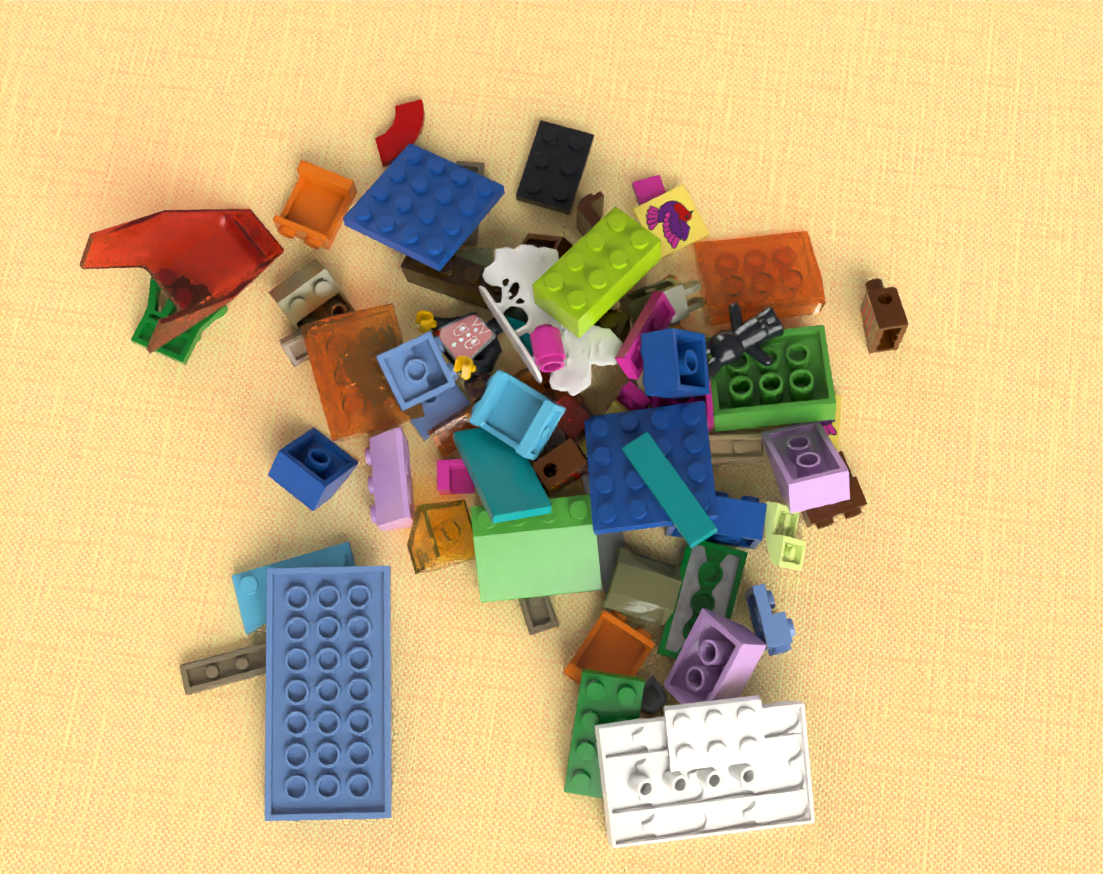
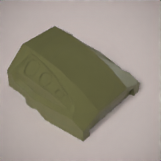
(643, 587)

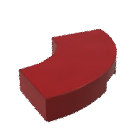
(404, 131)

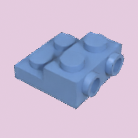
(417, 370)
(771, 628)

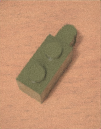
(634, 301)

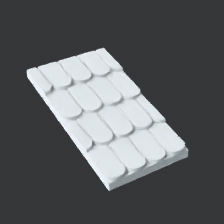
(656, 805)

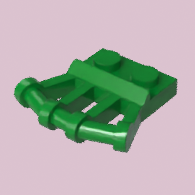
(180, 347)

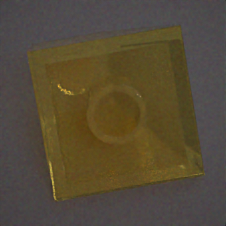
(441, 536)

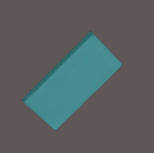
(501, 476)

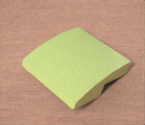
(781, 537)

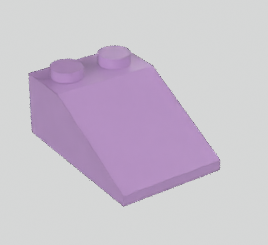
(806, 466)

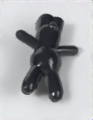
(728, 346)

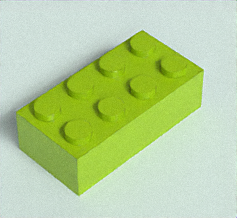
(597, 271)

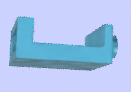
(517, 414)

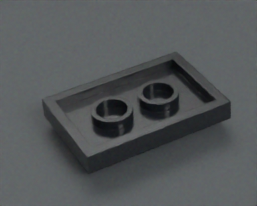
(555, 167)

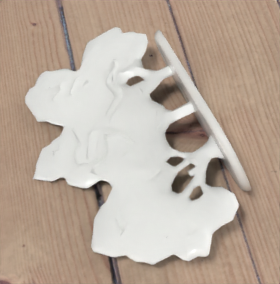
(525, 267)

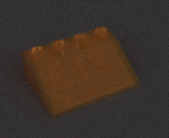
(759, 274)
(348, 374)

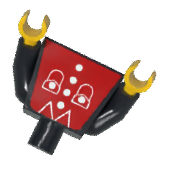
(467, 341)

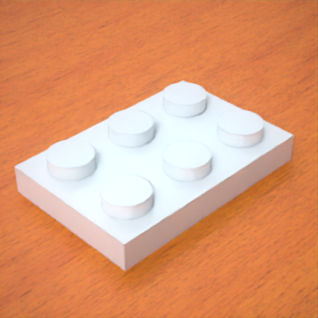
(715, 733)

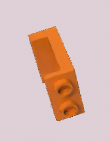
(316, 206)
(611, 648)

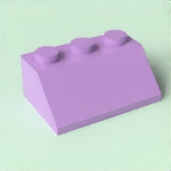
(390, 480)
(714, 660)

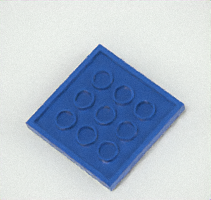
(424, 206)
(616, 490)

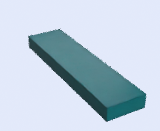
(669, 490)

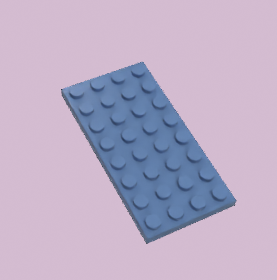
(328, 693)

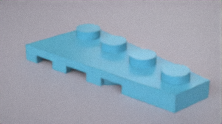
(252, 584)

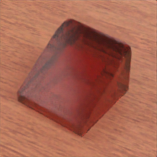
(573, 418)

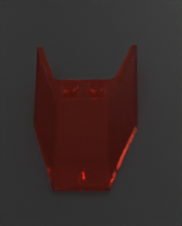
(193, 256)

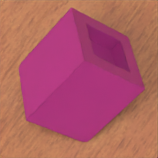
(453, 478)

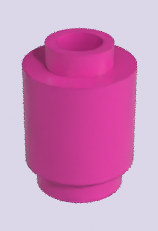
(548, 348)

